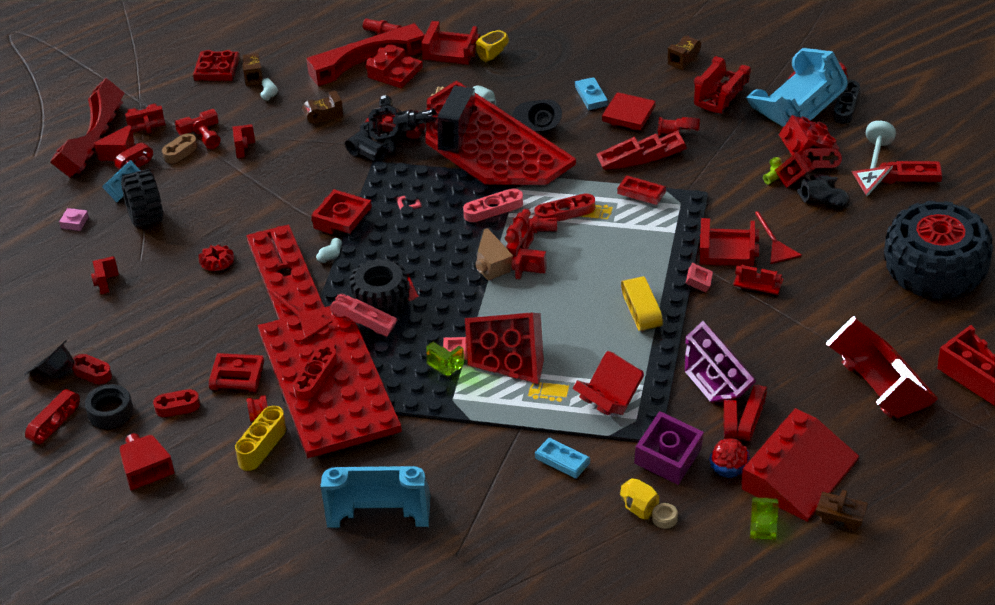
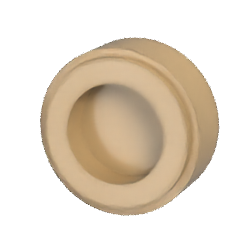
(664, 515)

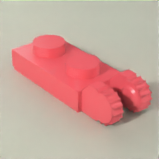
(363, 314)

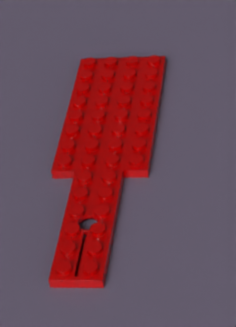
(352, 399)

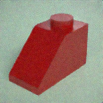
(794, 168)

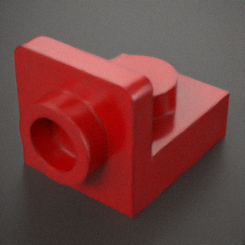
(242, 136)
(529, 261)

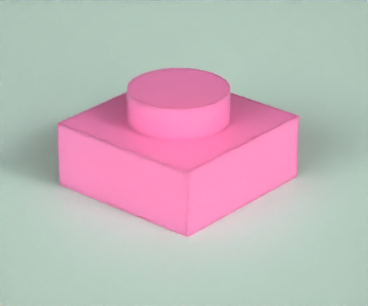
(73, 219)

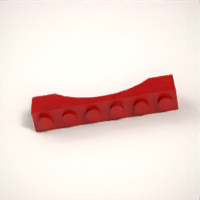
(331, 64)
(74, 152)

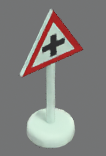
(880, 134)

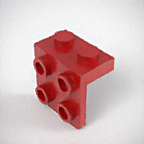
(802, 134)
(611, 384)

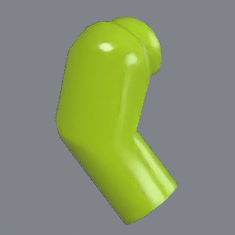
(772, 175)

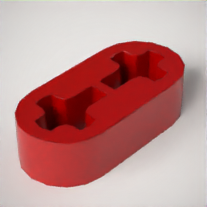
(824, 152)
(138, 154)
(88, 366)
(176, 403)
(730, 419)

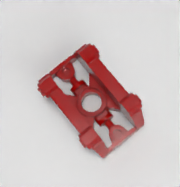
(710, 84)

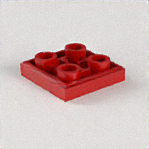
(216, 66)
(628, 111)

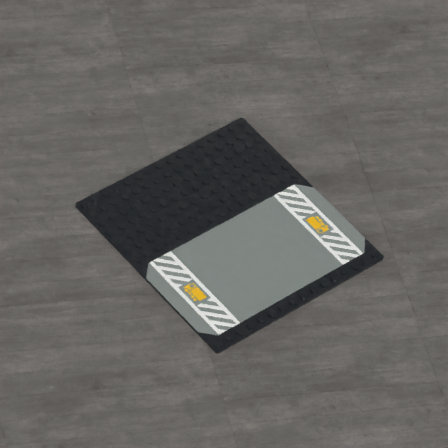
(576, 297)

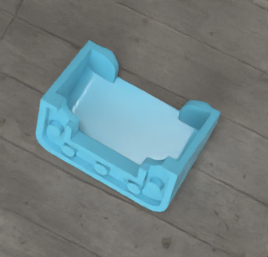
(807, 92)
(375, 488)

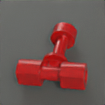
(200, 126)

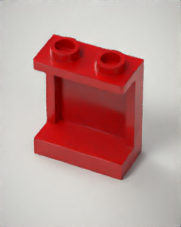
(449, 46)
(728, 245)

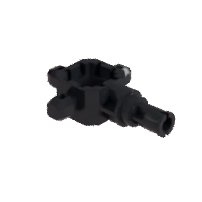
(403, 120)

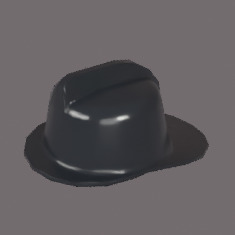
(538, 114)
(56, 364)

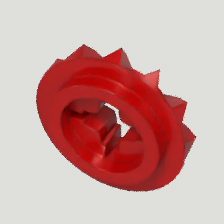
(209, 262)

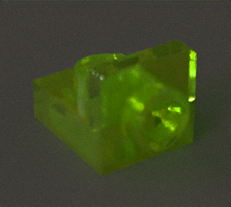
(443, 360)
(764, 518)

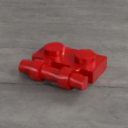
(520, 233)

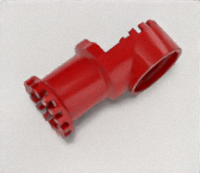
(671, 126)

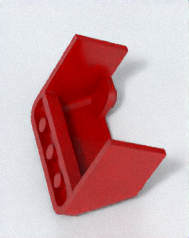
(883, 368)

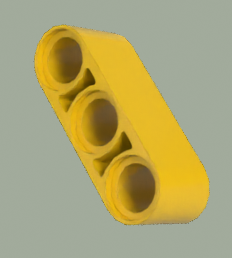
(641, 303)
(260, 438)

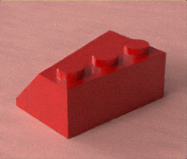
(506, 345)

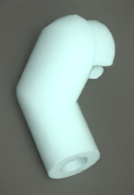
(270, 89)
(329, 252)

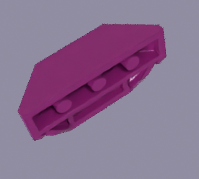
(715, 366)

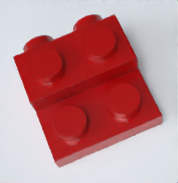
(392, 66)
(340, 212)

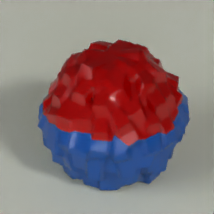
(729, 458)

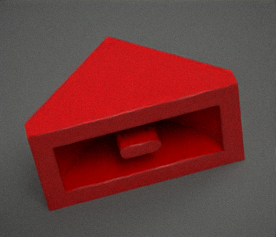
(114, 144)

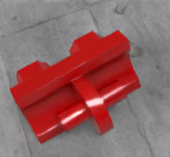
(146, 118)

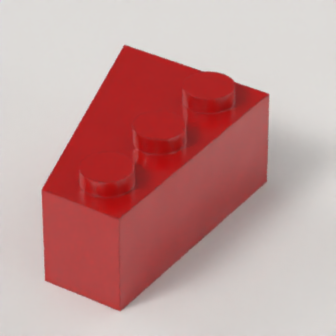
(969, 363)

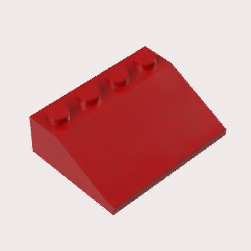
(798, 465)

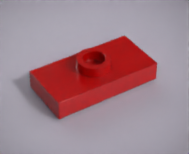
(641, 190)

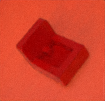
(104, 269)

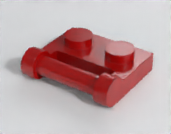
(236, 366)

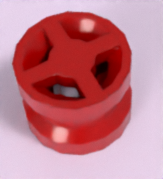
(256, 406)

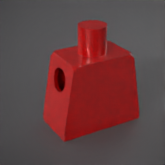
(144, 460)

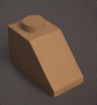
(492, 257)

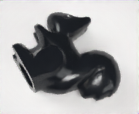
(822, 190)

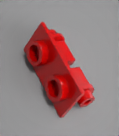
(766, 282)

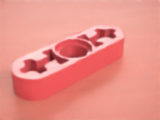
(506, 200)

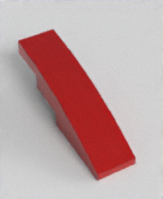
(635, 153)

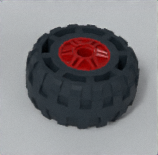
(938, 249)

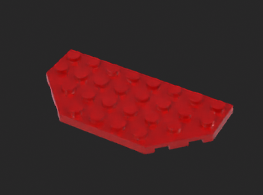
(499, 146)

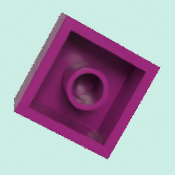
(668, 447)

